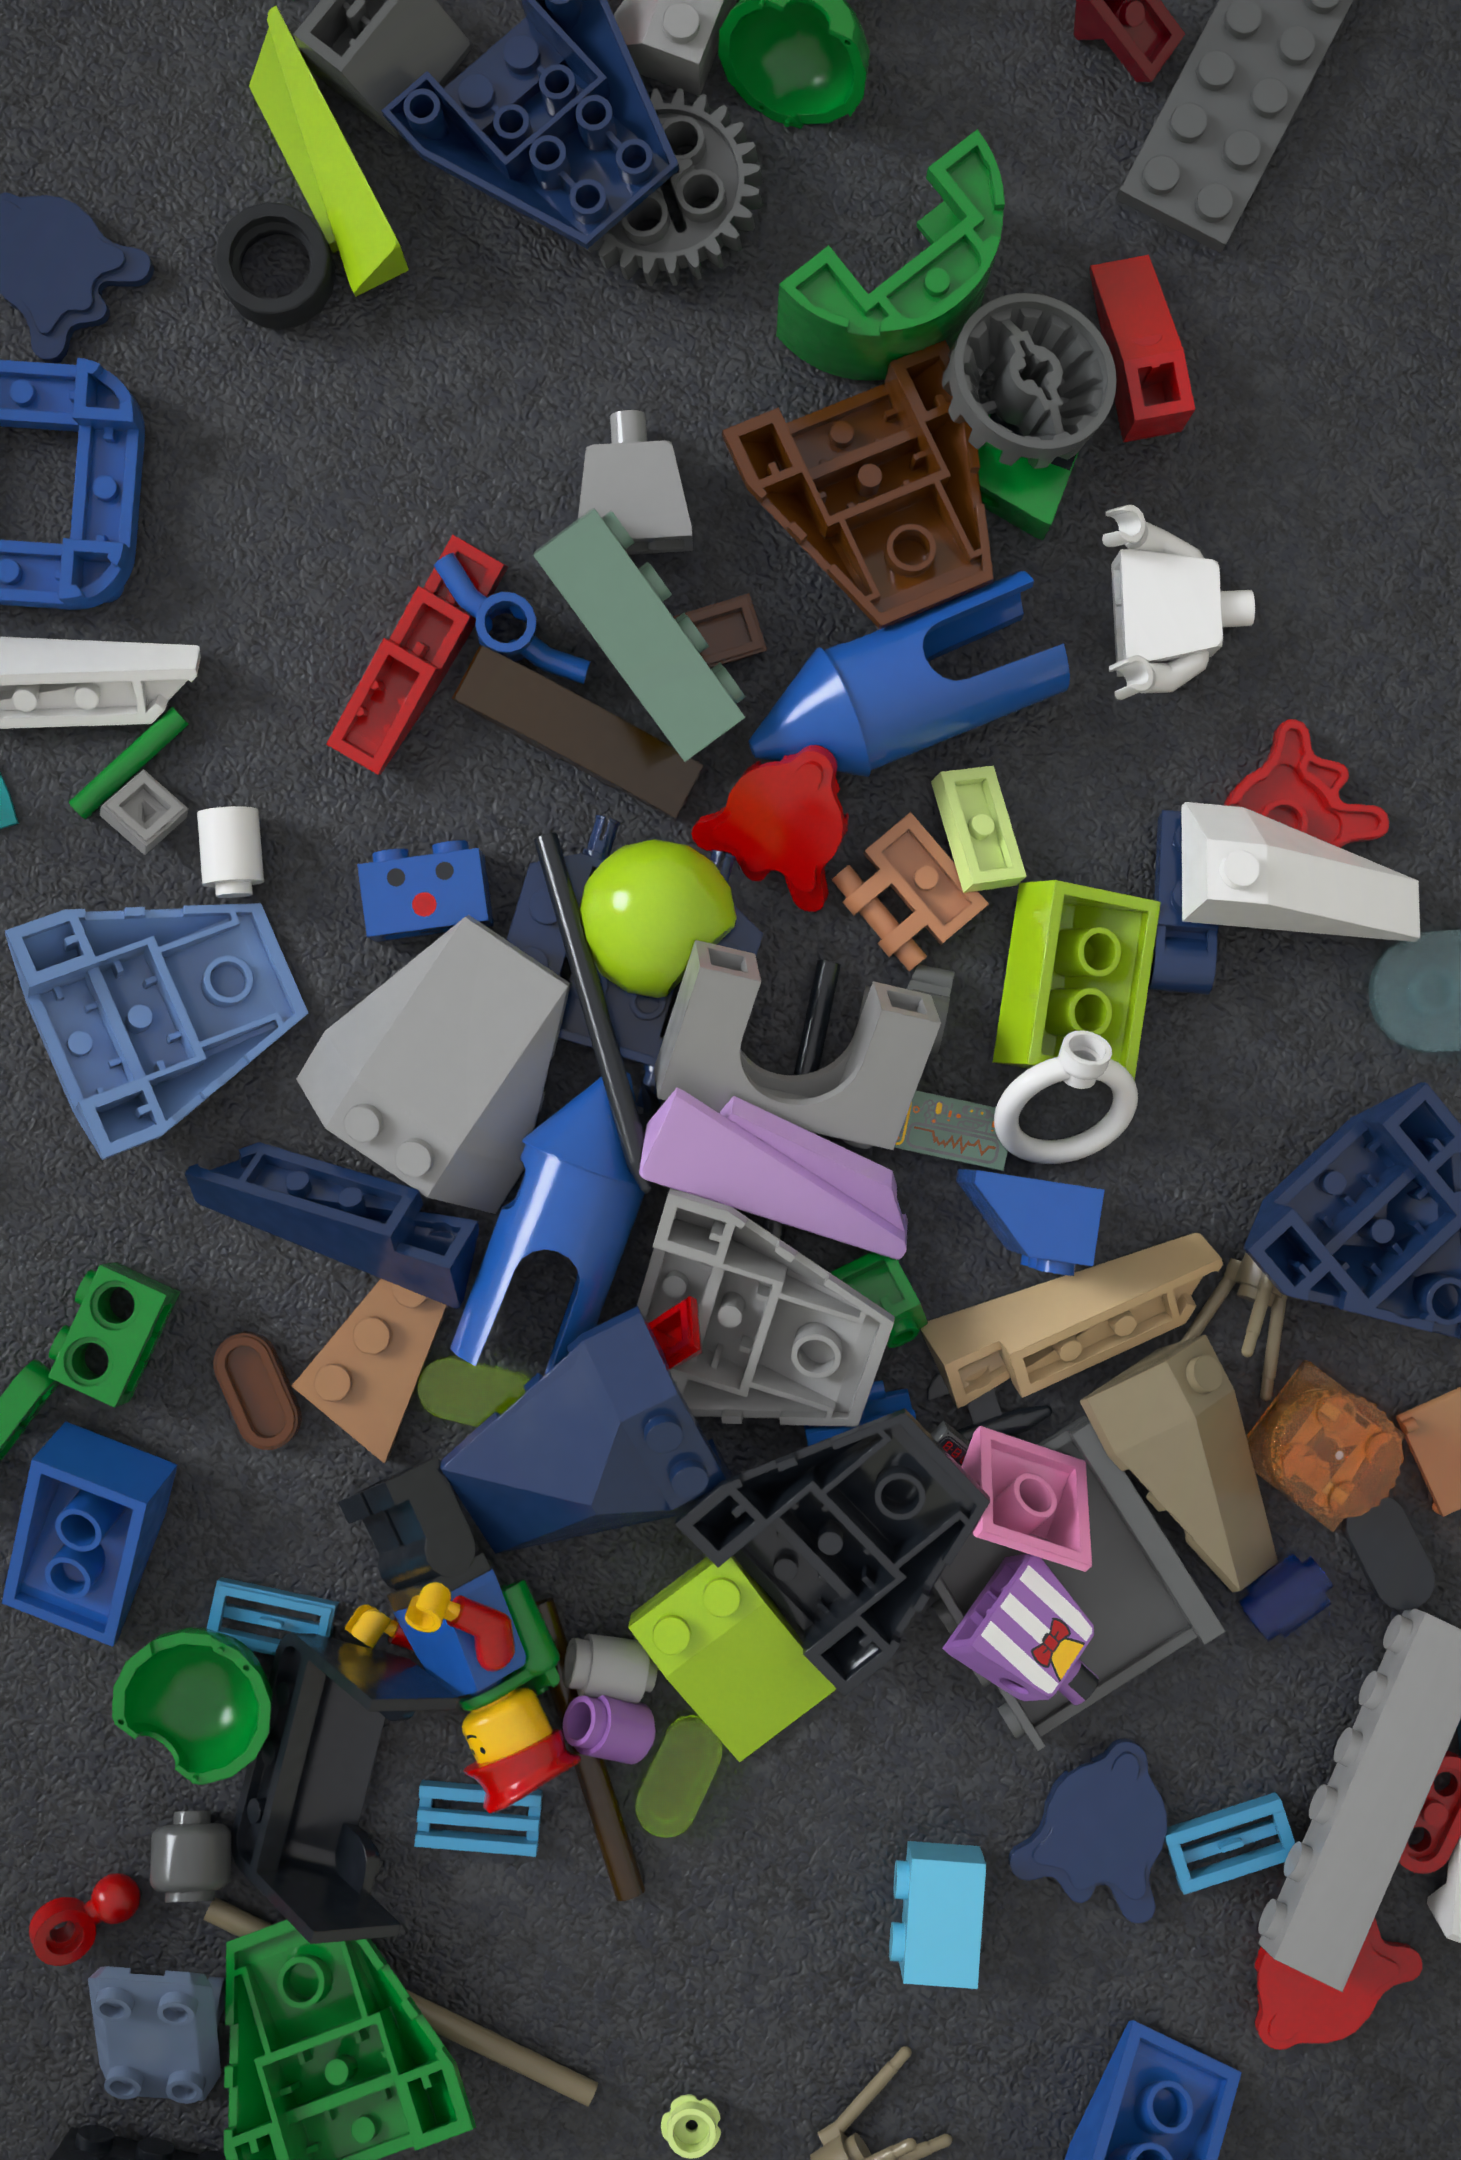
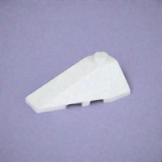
(1276, 878)

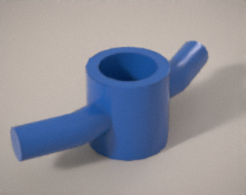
(485, 609)

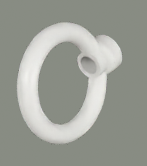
(1080, 1063)

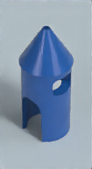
(885, 701)
(570, 1202)

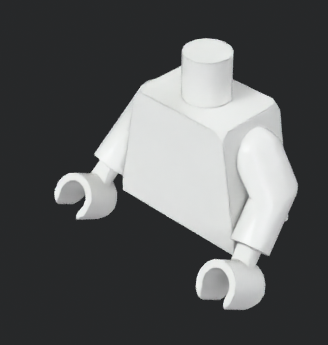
(1166, 606)

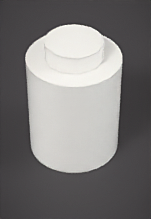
(230, 850)

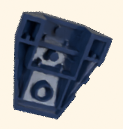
(587, 1446)

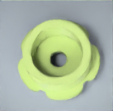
(691, 2142)

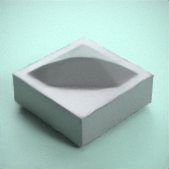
(144, 812)

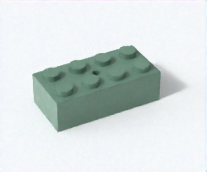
(638, 633)

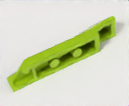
(323, 162)

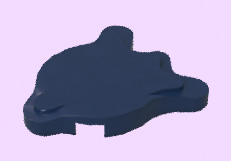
(58, 267)
(1100, 1829)

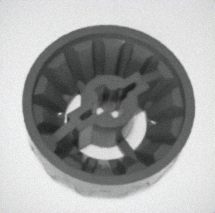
(1049, 375)

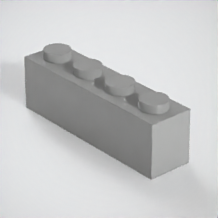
(673, 38)

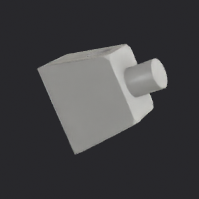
(638, 485)

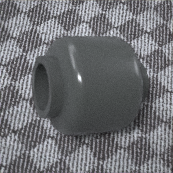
(190, 1857)

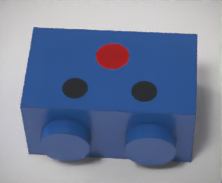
(424, 892)

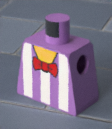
(1026, 1634)

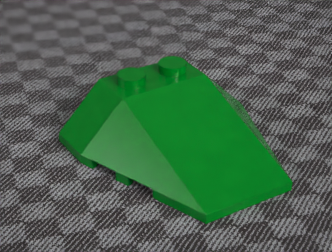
(330, 2054)

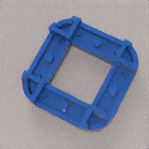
(107, 484)

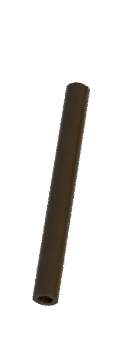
(596, 1783)

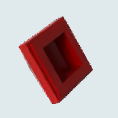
(679, 1332)

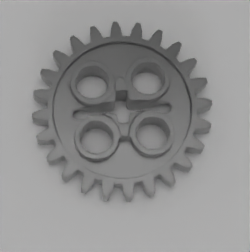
(715, 168)

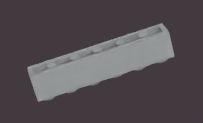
(1369, 1802)

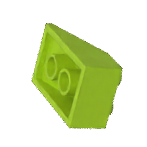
(729, 1654)

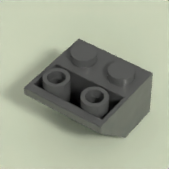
(379, 49)

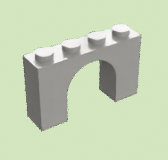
(853, 1098)

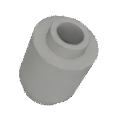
(609, 1668)

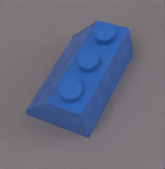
(1041, 1219)

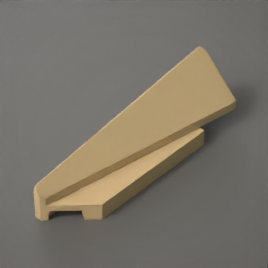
(1069, 1321)

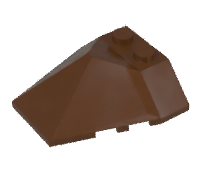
(877, 490)

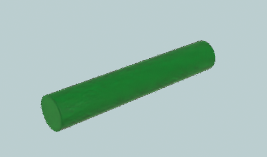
(128, 763)

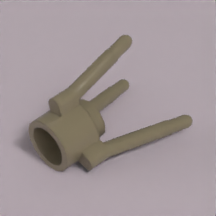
(1257, 1289)
(840, 2147)

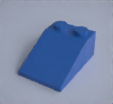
(86, 1531)
(1156, 2102)

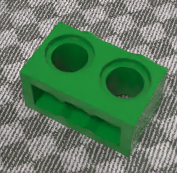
(126, 1342)

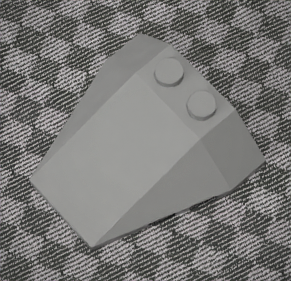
(444, 1066)
(772, 1323)

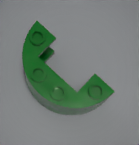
(857, 334)

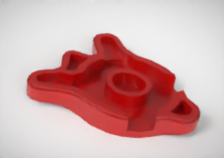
(1304, 792)
(782, 821)
(1308, 2011)

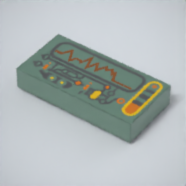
(952, 1131)

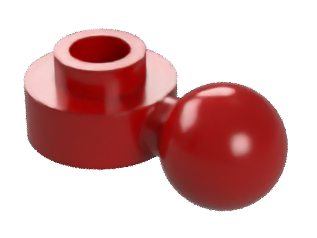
(112, 1902)

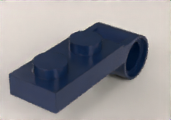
(1182, 950)

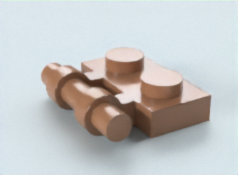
(922, 878)

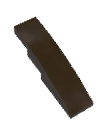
(576, 731)

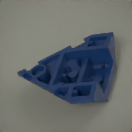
(1373, 1217)

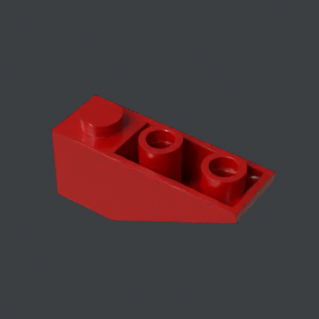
(1147, 353)

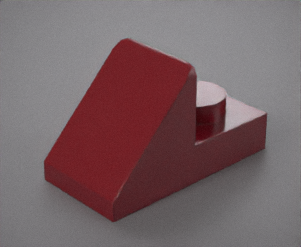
(1135, 30)

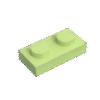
(978, 829)

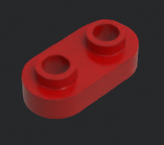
(1440, 1821)

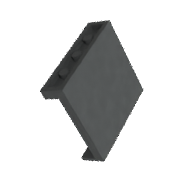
(1131, 1594)

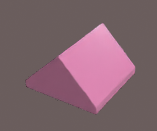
(1034, 1498)

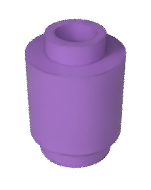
(609, 1728)

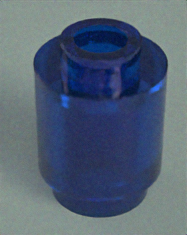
(1286, 1597)

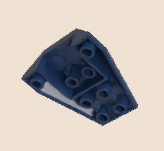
(546, 121)

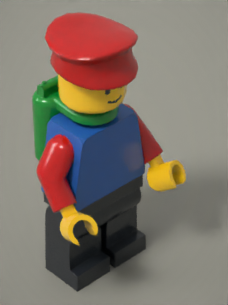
(463, 1629)

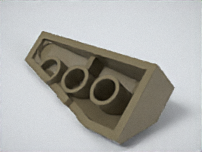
(1185, 1440)

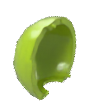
(648, 911)

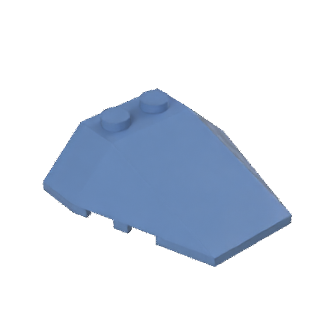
(152, 1008)

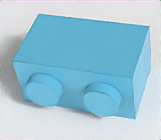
(940, 1914)

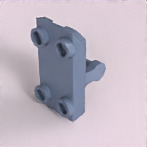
(157, 2032)

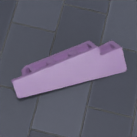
(773, 1172)

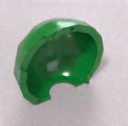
(796, 58)
(197, 1698)

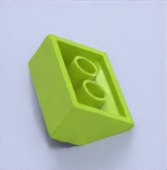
(1075, 966)

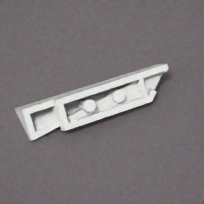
(89, 681)

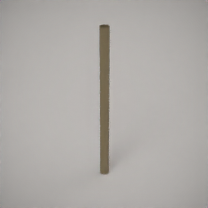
(448, 2023)

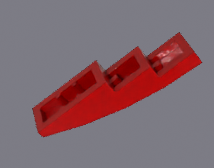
(411, 663)

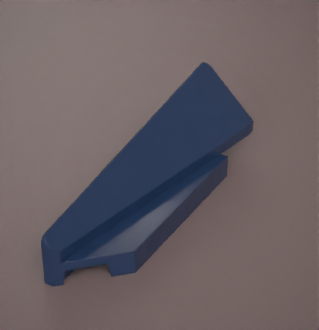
(343, 1217)

